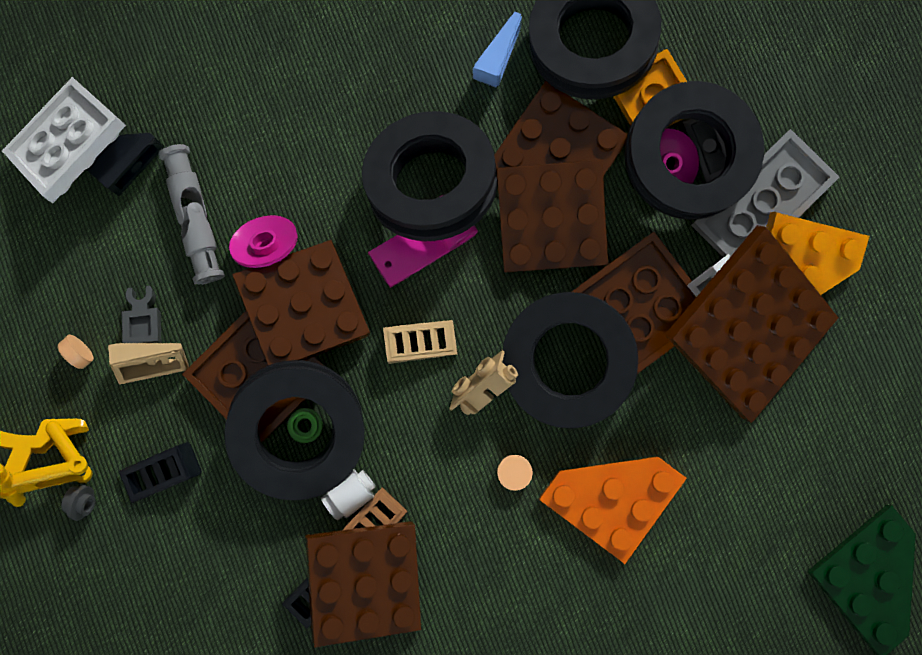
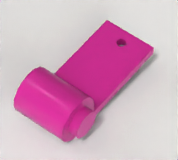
(408, 256)

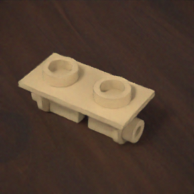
(490, 375)

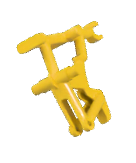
(17, 481)

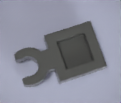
(142, 322)

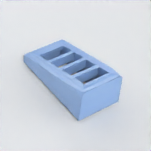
(493, 61)

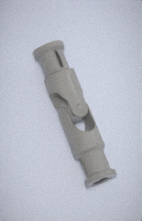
(196, 230)

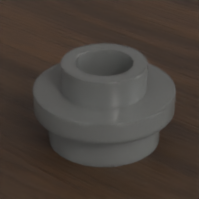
(78, 502)

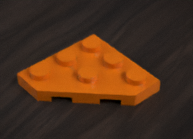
(614, 500)

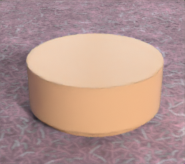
(75, 352)
(514, 472)

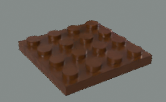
(752, 324)

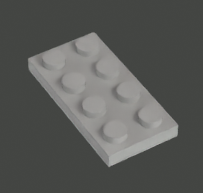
(787, 184)

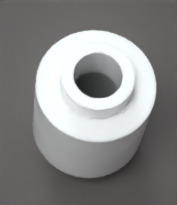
(349, 495)

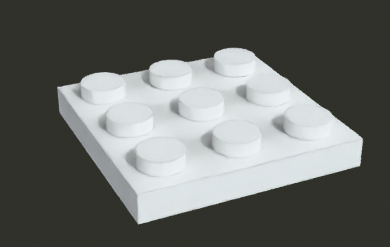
(63, 140)

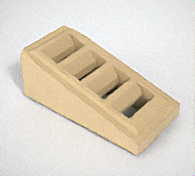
(408, 355)
(145, 360)

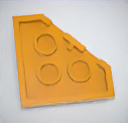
(819, 250)

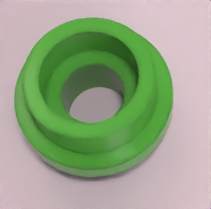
(294, 425)

